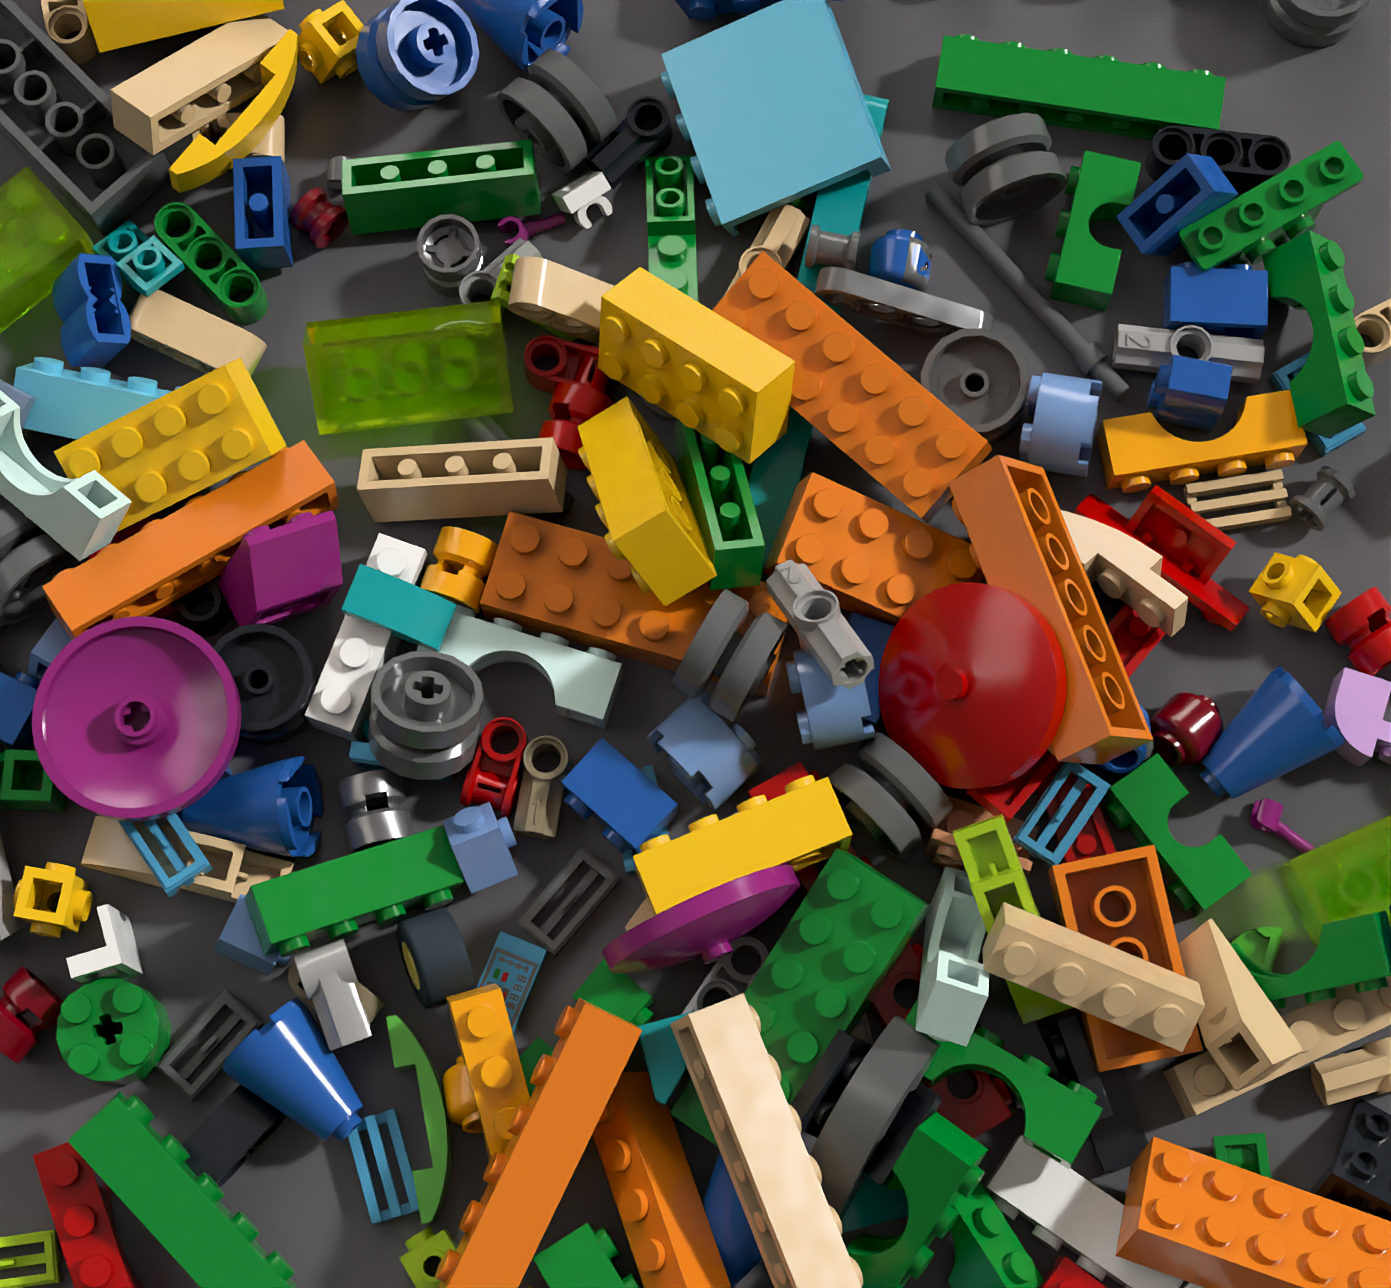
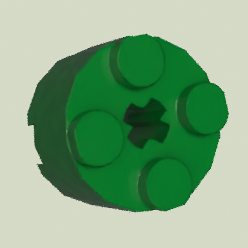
(84, 1026)

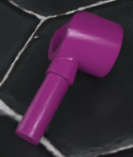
(530, 228)
(1266, 818)

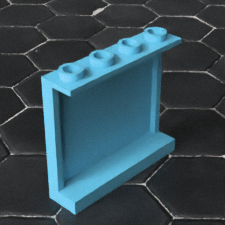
(771, 110)

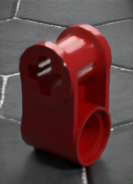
(574, 364)
(496, 770)

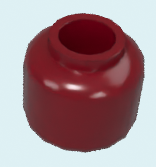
(1185, 728)

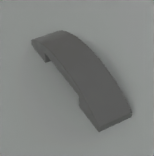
(868, 1108)

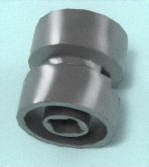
(449, 252)
(379, 825)

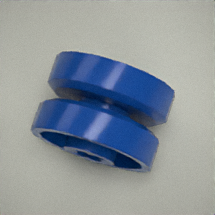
(417, 53)

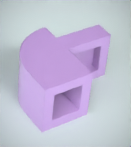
(1357, 712)

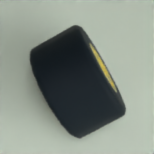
(434, 957)

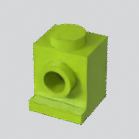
(420, 1249)

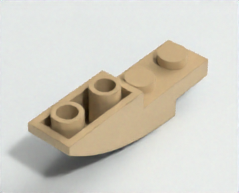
(1127, 572)
(233, 866)

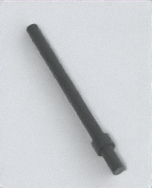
(1088, 357)

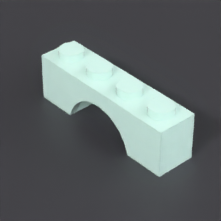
(74, 512)
(581, 681)
(951, 978)

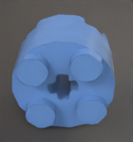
(1062, 423)
(830, 711)
(705, 751)

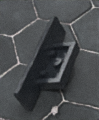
(1118, 1131)

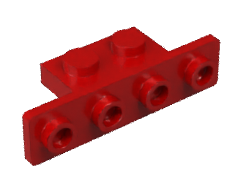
(1189, 549)

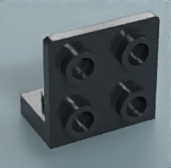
(826, 1085)
(1362, 1163)

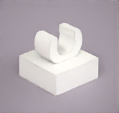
(581, 193)

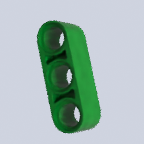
(202, 244)

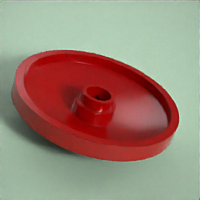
(973, 685)

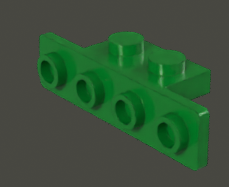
(1271, 211)

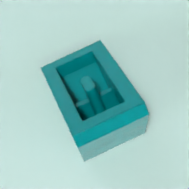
(662, 1057)

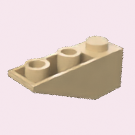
(1238, 1018)

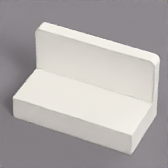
(115, 960)

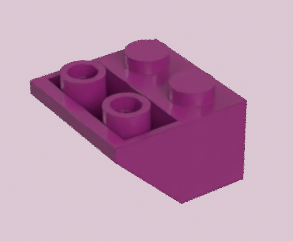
(284, 570)

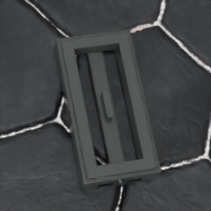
(541, 934)
(180, 1078)

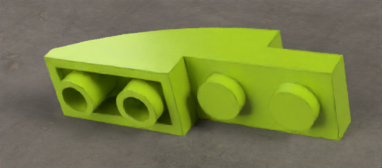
(995, 879)

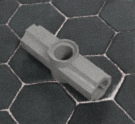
(1148, 347)
(819, 624)

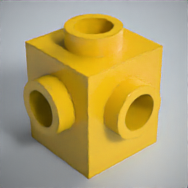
(329, 42)
(1294, 592)
(38, 890)

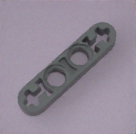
(897, 303)

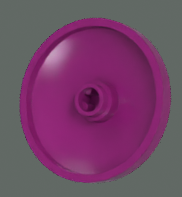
(136, 718)
(703, 923)

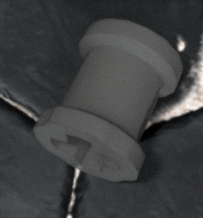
(831, 249)
(1322, 498)

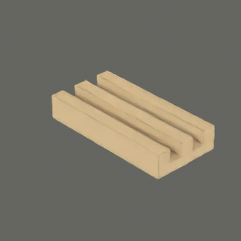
(1276, 494)

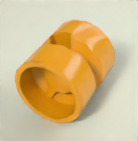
(464, 554)

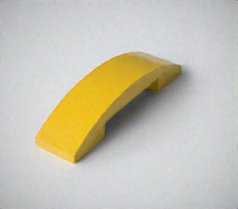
(204, 160)

